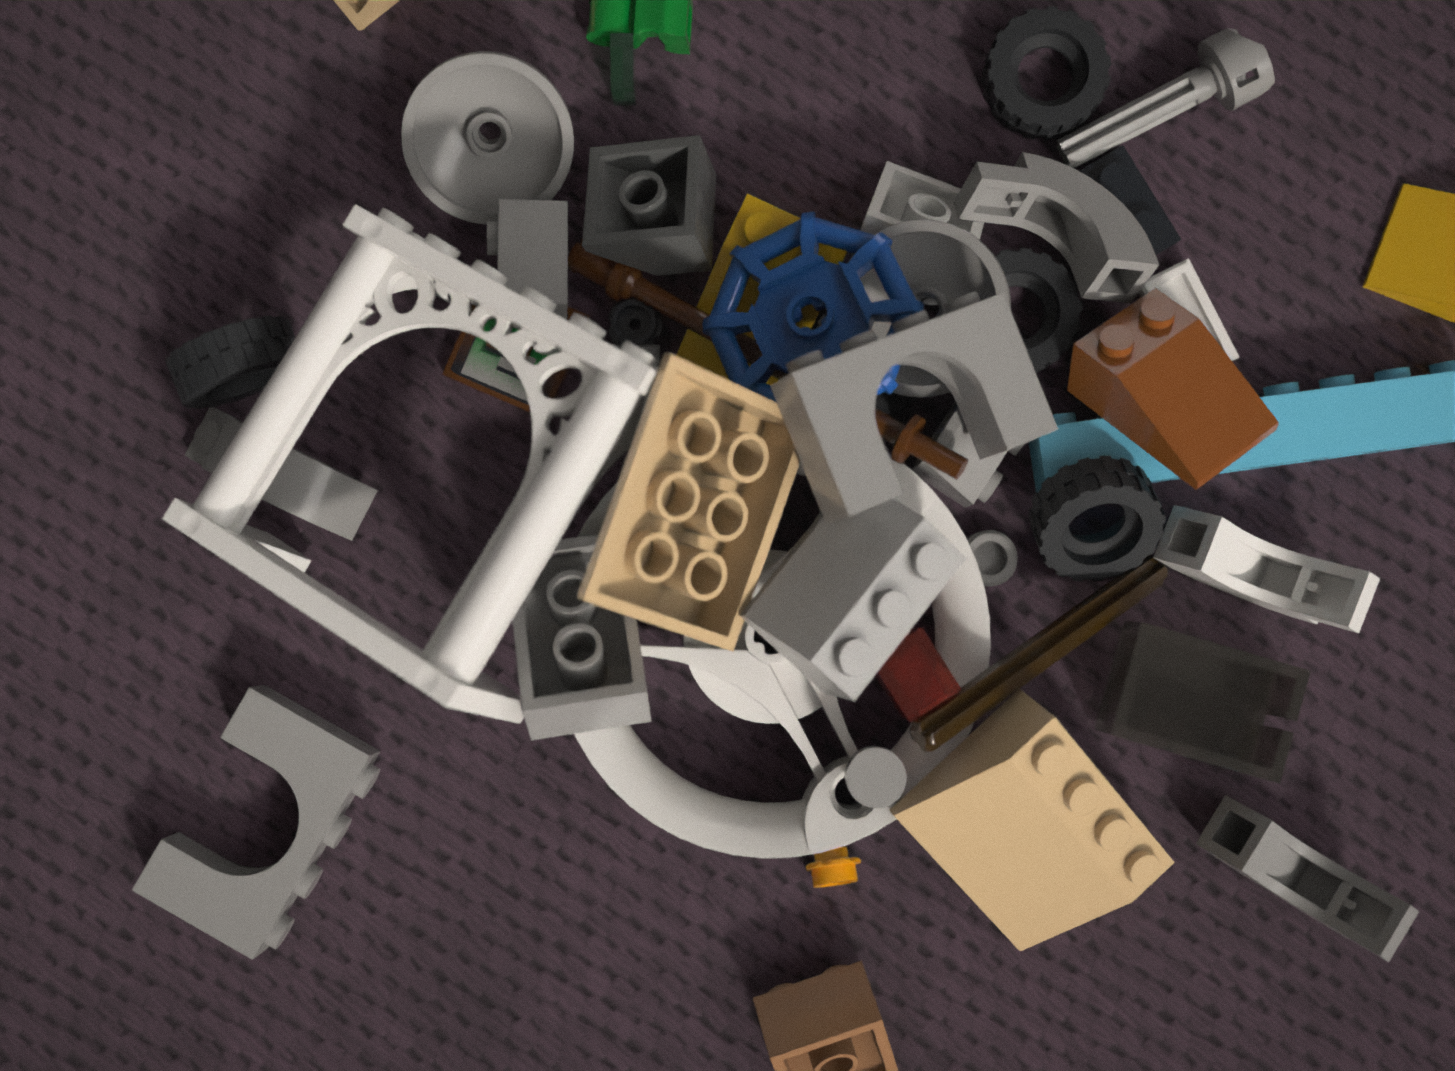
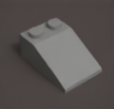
(575, 658)

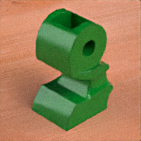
(644, 18)

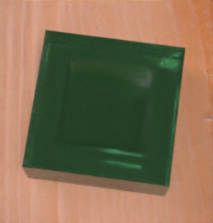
(623, 69)

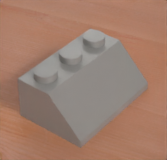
(852, 594)

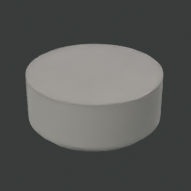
(994, 556)
(875, 776)

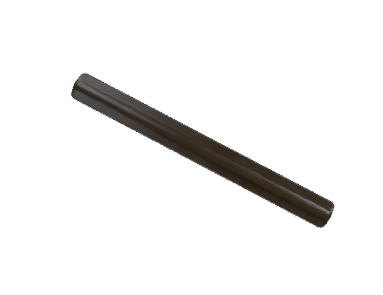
(1036, 654)

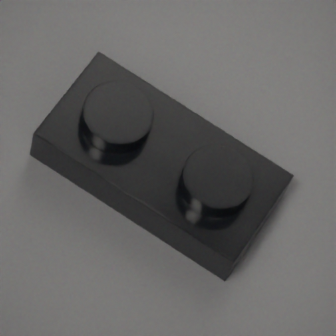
(1123, 179)

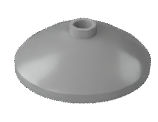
(461, 166)
(940, 265)

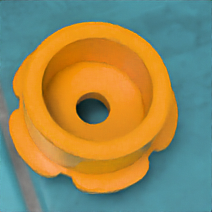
(833, 868)

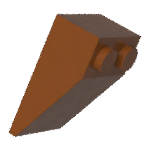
(1169, 388)

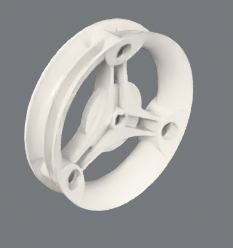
(772, 690)

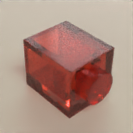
(916, 676)

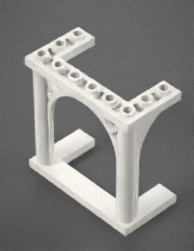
(602, 428)

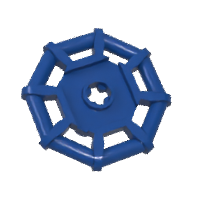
(801, 283)

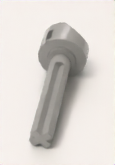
(1221, 73)

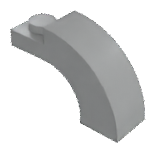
(301, 484)

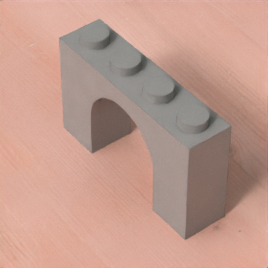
(833, 400)
(251, 904)

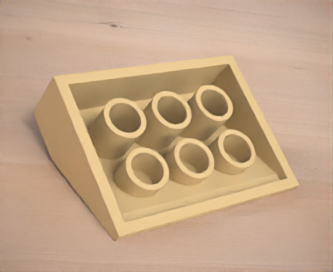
(694, 506)
(1031, 827)

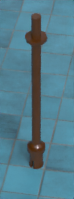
(628, 282)

